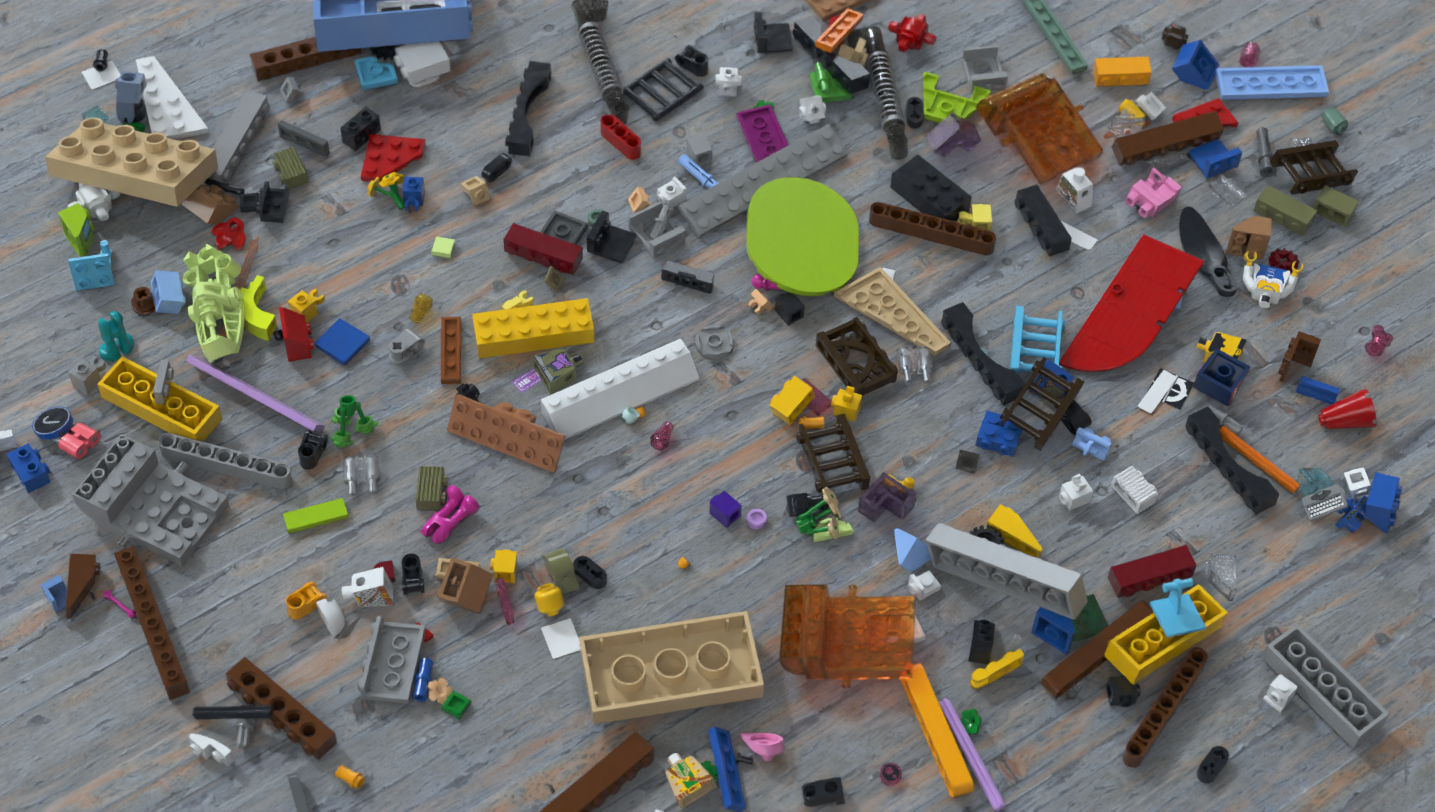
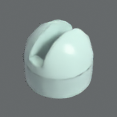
(630, 415)

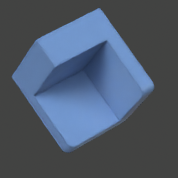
(55, 593)

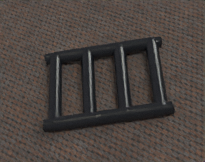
(682, 97)

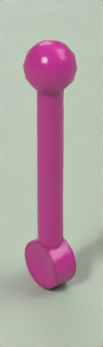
(108, 595)

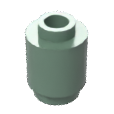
(1334, 120)

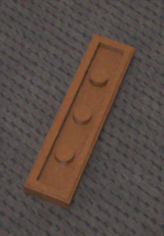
(451, 350)

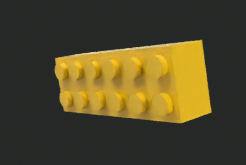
(533, 328)
(181, 414)
(1147, 648)

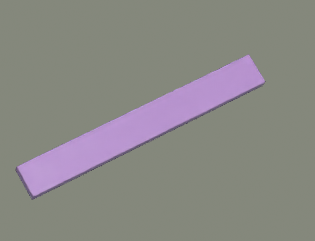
(255, 393)

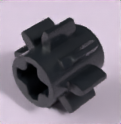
(469, 391)

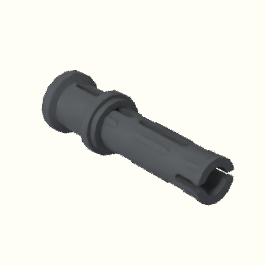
(1265, 153)

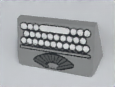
(1325, 502)

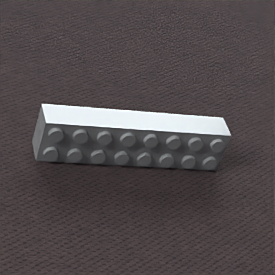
(1007, 571)

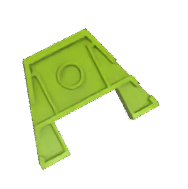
(940, 104)

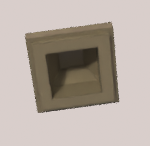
(553, 279)

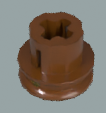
(143, 301)

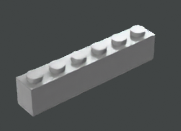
(238, 134)

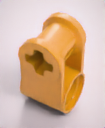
(305, 599)

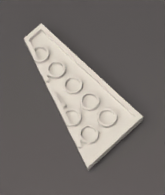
(166, 105)

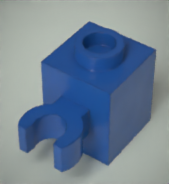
(413, 192)

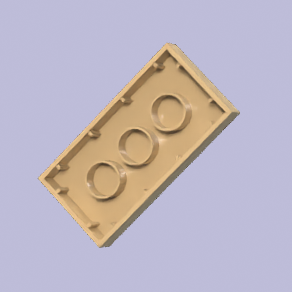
(132, 162)
(671, 667)

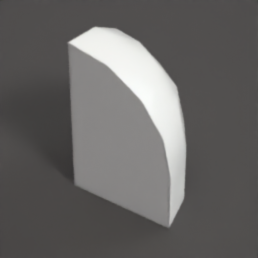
(331, 615)

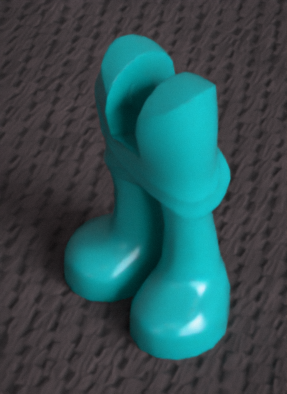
(114, 329)

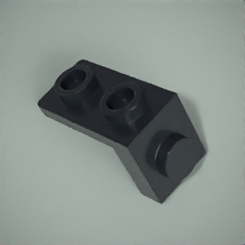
(982, 642)

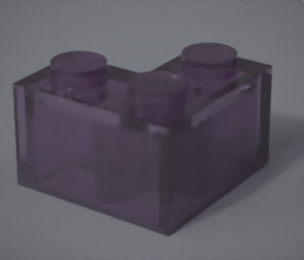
(952, 133)
(889, 495)

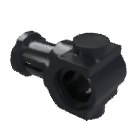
(802, 502)

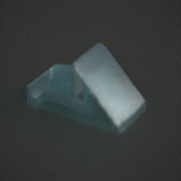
(1312, 479)

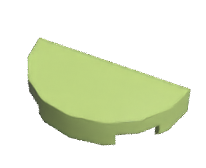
(844, 530)

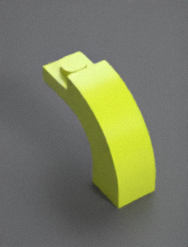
(255, 320)

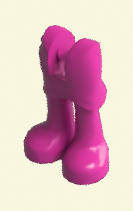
(439, 519)

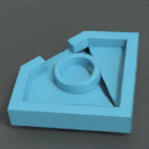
(374, 73)

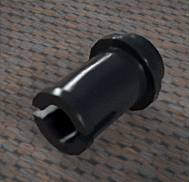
(100, 62)

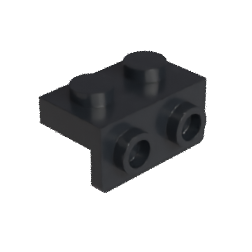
(272, 203)

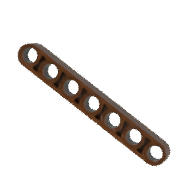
(932, 228)
(1092, 653)
(1159, 713)

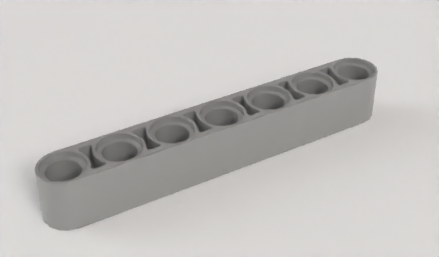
(175, 447)

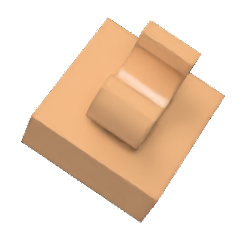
(639, 200)
(762, 302)

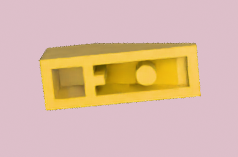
(1014, 531)

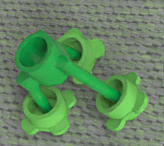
(343, 415)

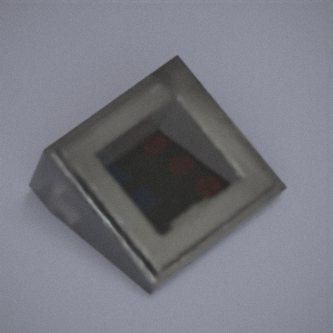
(967, 461)

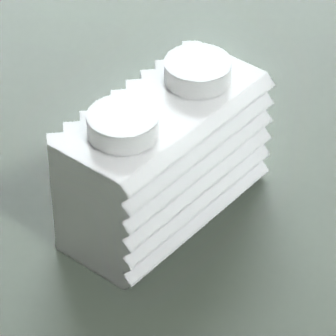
(1135, 489)

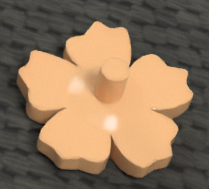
(439, 690)

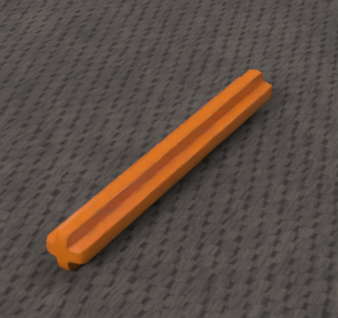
(1259, 460)

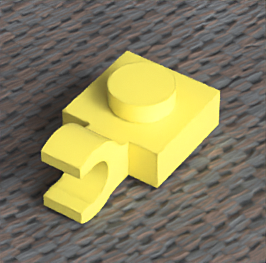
(518, 301)

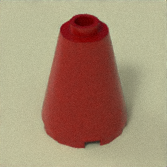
(1349, 413)

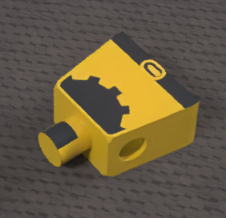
(1227, 343)

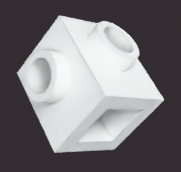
(728, 81)
(810, 103)

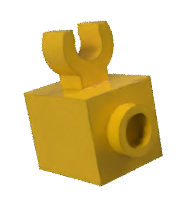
(306, 304)
(847, 403)

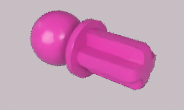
(760, 282)

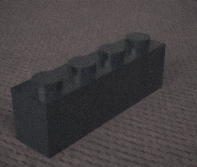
(1043, 220)

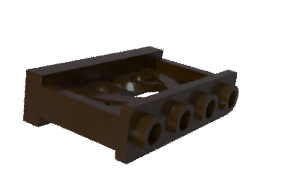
(864, 343)

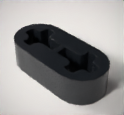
(918, 112)
(496, 167)
(587, 574)
(1209, 762)

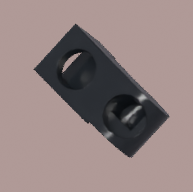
(823, 792)

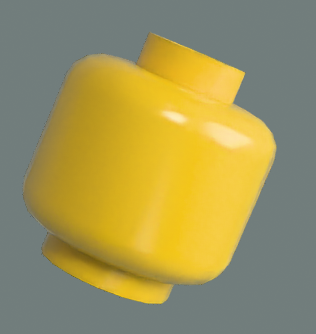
(549, 599)

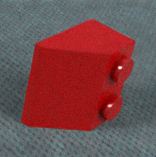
(295, 335)

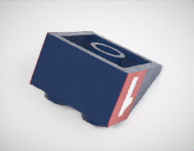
(1221, 377)

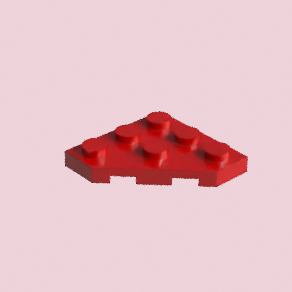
(389, 155)

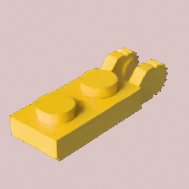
(996, 670)

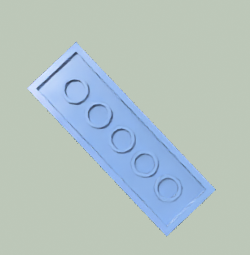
(1271, 82)

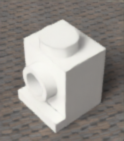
(672, 193)
(1357, 483)
(1280, 693)

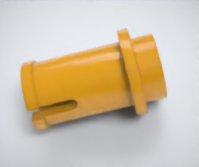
(812, 422)
(354, 779)

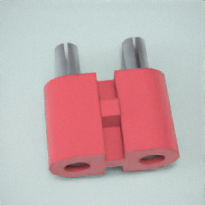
(79, 440)

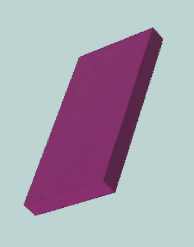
(761, 131)

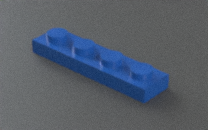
(727, 769)

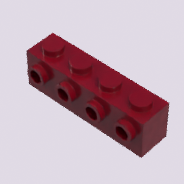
(543, 249)
(1151, 571)

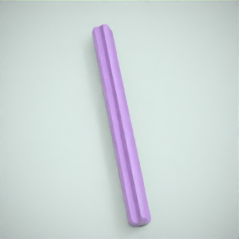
(972, 755)

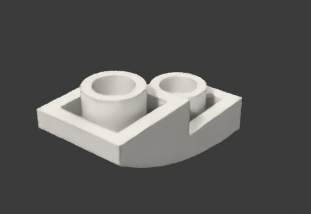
(207, 747)

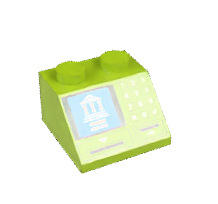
(77, 228)

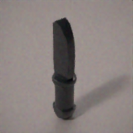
(226, 187)

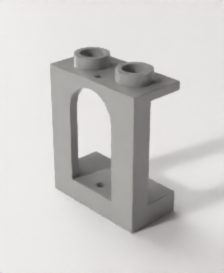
(989, 54)
(661, 244)

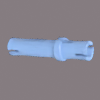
(707, 180)

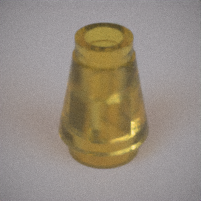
(421, 306)

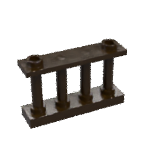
(1313, 153)
(1060, 404)
(847, 443)

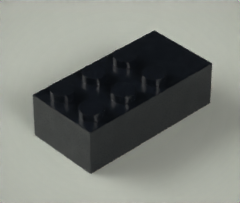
(929, 190)

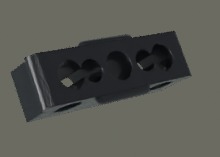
(688, 276)

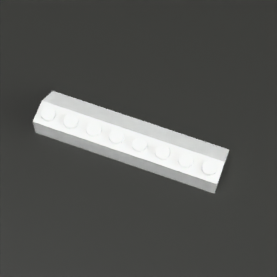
(622, 386)

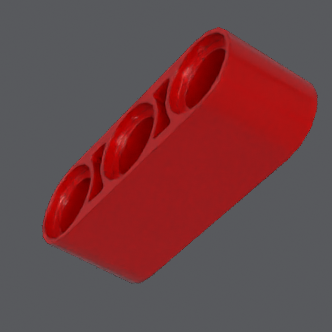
(620, 136)

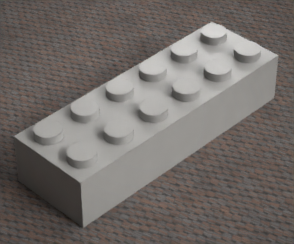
(1325, 685)

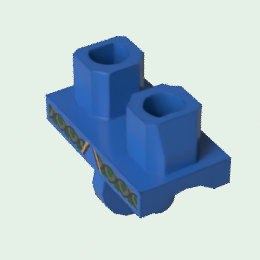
(1349, 519)

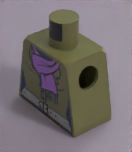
(556, 368)

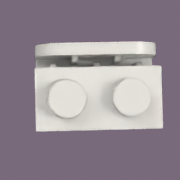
(422, 62)

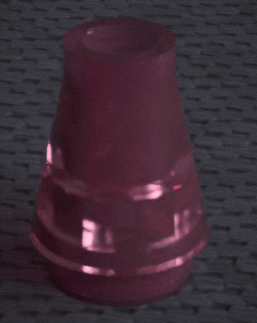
(661, 437)

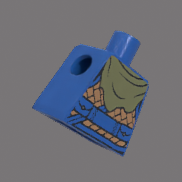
(1049, 385)

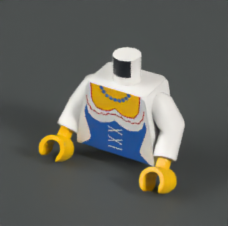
(1268, 283)

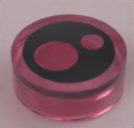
(890, 774)

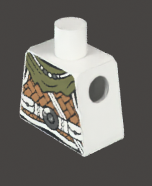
(1076, 189)

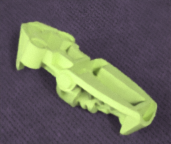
(215, 301)

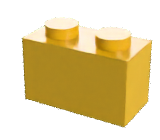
(792, 400)

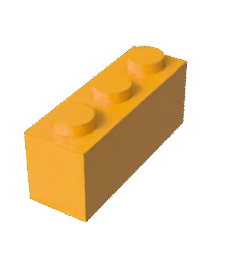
(1122, 71)

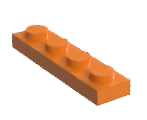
(839, 30)

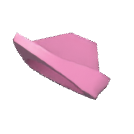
(764, 744)

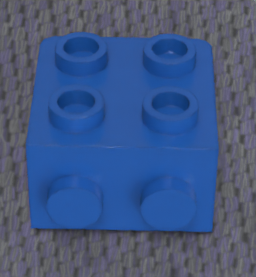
(1215, 158)

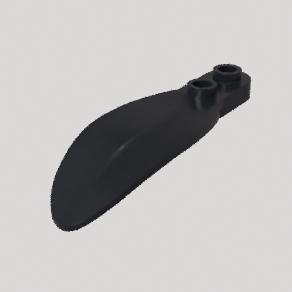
(1201, 242)

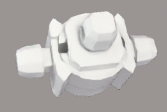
(95, 200)

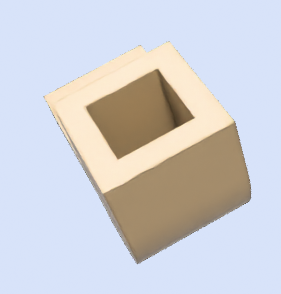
(855, 55)

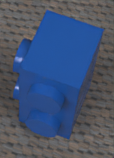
(28, 467)

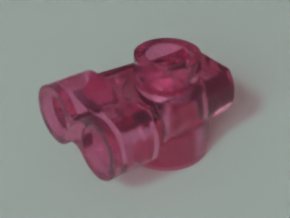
(1379, 341)

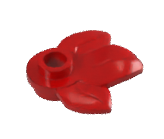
(228, 235)

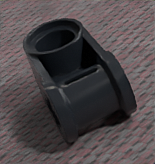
(693, 61)
(1075, 418)
(311, 449)
(412, 577)

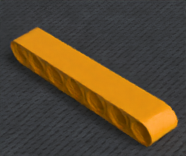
(937, 733)

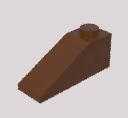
(80, 580)

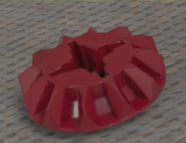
(1276, 256)

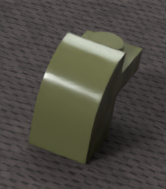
(561, 569)

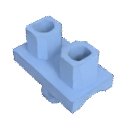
(1091, 443)

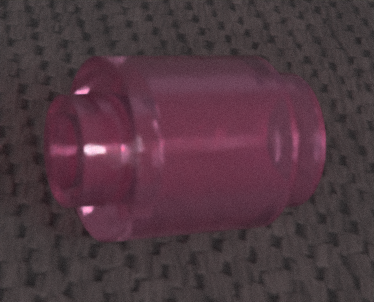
(1249, 54)

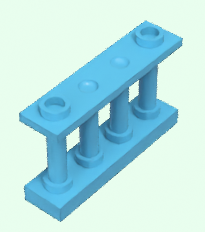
(1019, 335)

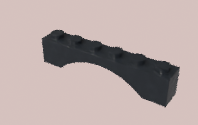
(849, 74)
(536, 81)
(1003, 381)
(1254, 490)

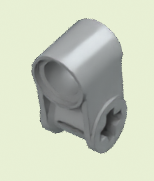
(405, 346)

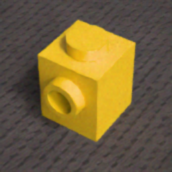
(504, 565)

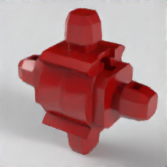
(912, 33)

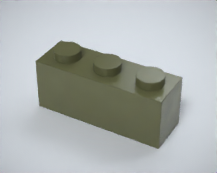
(1285, 210)

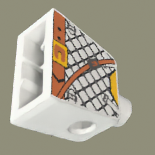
(370, 588)

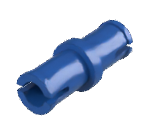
(422, 679)

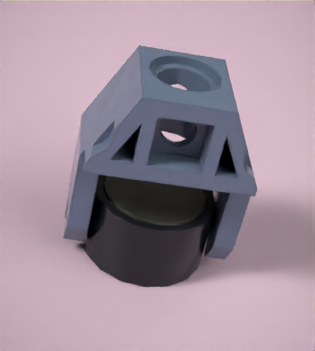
(129, 97)

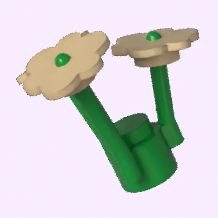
(807, 522)

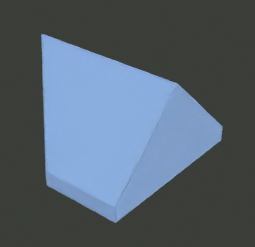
(910, 550)

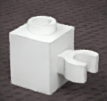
(1075, 492)

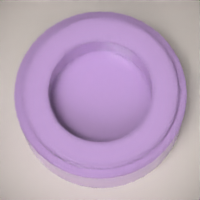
(756, 519)

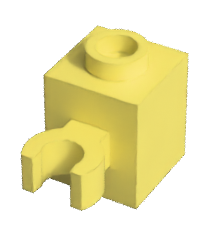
(979, 216)

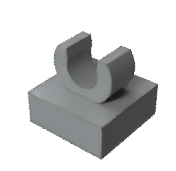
(290, 90)

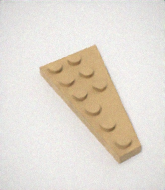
(888, 305)

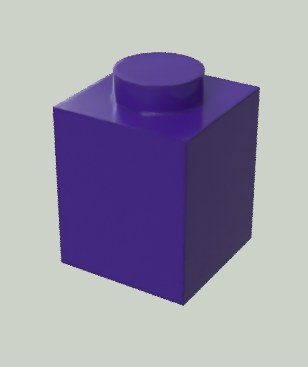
(725, 509)

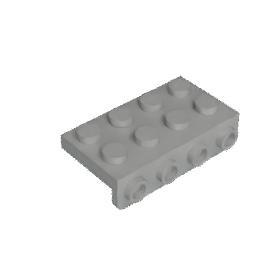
(391, 661)

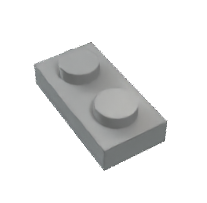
(162, 386)

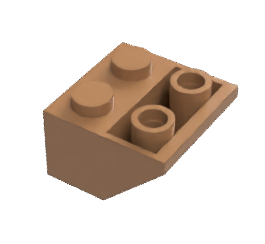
(211, 204)
(1250, 237)
(465, 585)

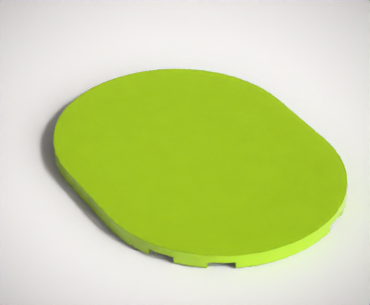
(802, 236)

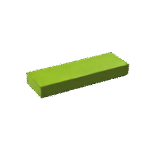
(315, 515)

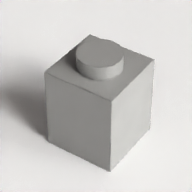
(699, 150)

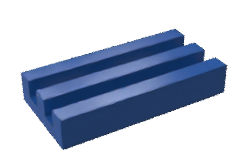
(1317, 390)

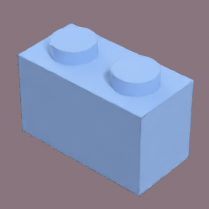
(167, 292)

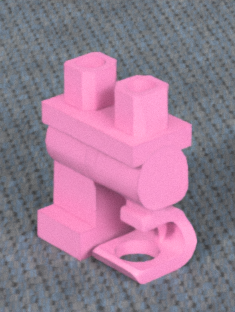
(1153, 194)

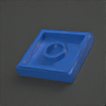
(342, 341)

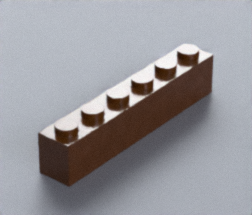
(1167, 138)
(605, 777)

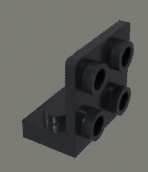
(771, 36)
(609, 240)

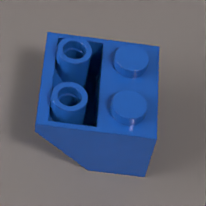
(1383, 501)

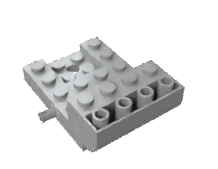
(148, 501)

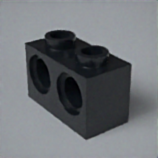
(358, 129)

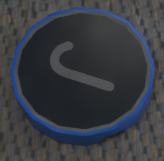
(52, 422)

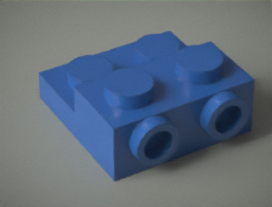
(998, 438)

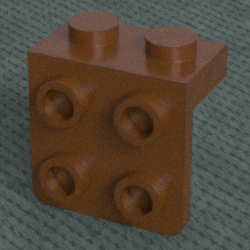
(1300, 350)

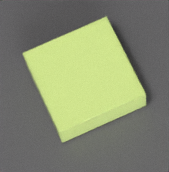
(443, 247)

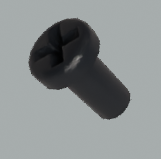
(744, 759)

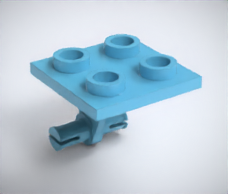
(93, 270)
(1177, 612)

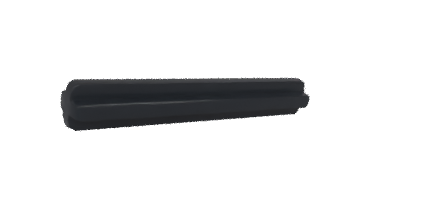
(233, 712)

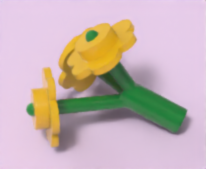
(391, 180)

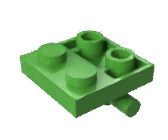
(826, 86)

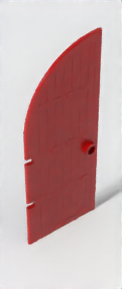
(1131, 307)

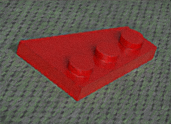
(1217, 105)

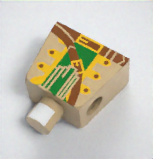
(688, 779)

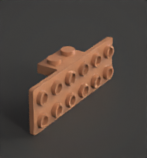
(506, 431)

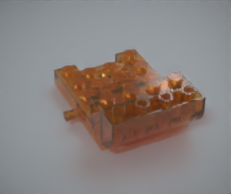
(1039, 123)
(846, 635)

